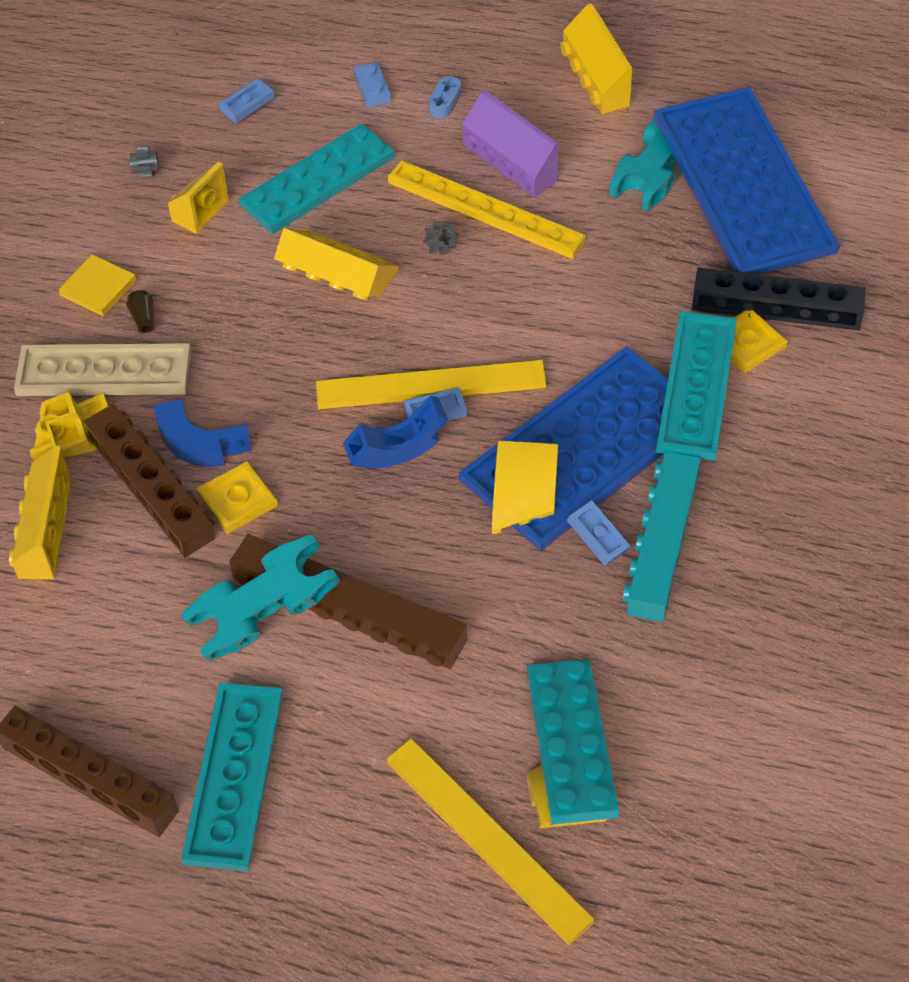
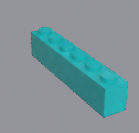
(663, 536)

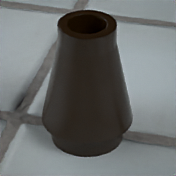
(141, 309)

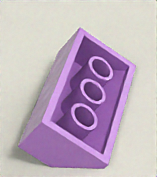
(511, 144)

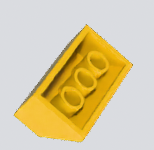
(597, 61)
(334, 262)
(42, 517)

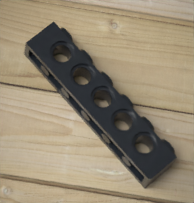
(779, 298)

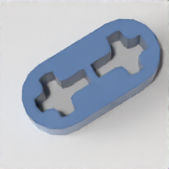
(440, 95)

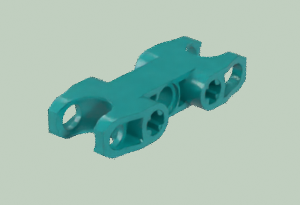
(648, 172)
(243, 607)

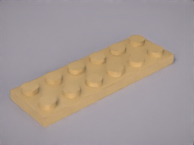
(103, 369)

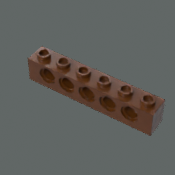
(185, 534)
(87, 771)

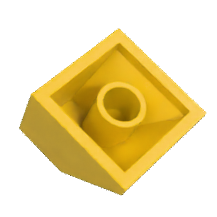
(200, 199)

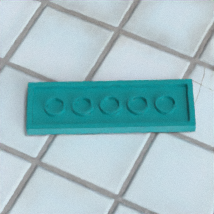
(316, 178)
(697, 385)
(571, 742)
(233, 777)

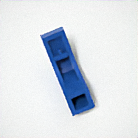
(399, 443)
(195, 444)

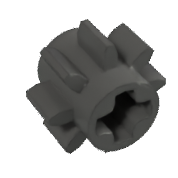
(144, 161)
(433, 241)

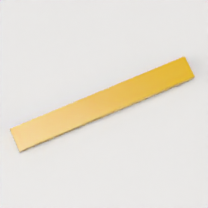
(487, 209)
(410, 385)
(491, 842)

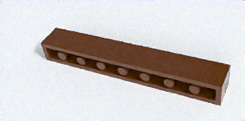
(368, 609)

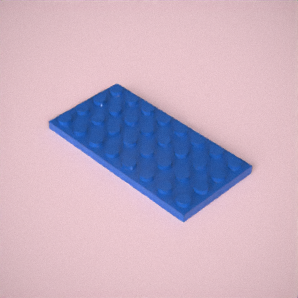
(745, 182)
(603, 436)

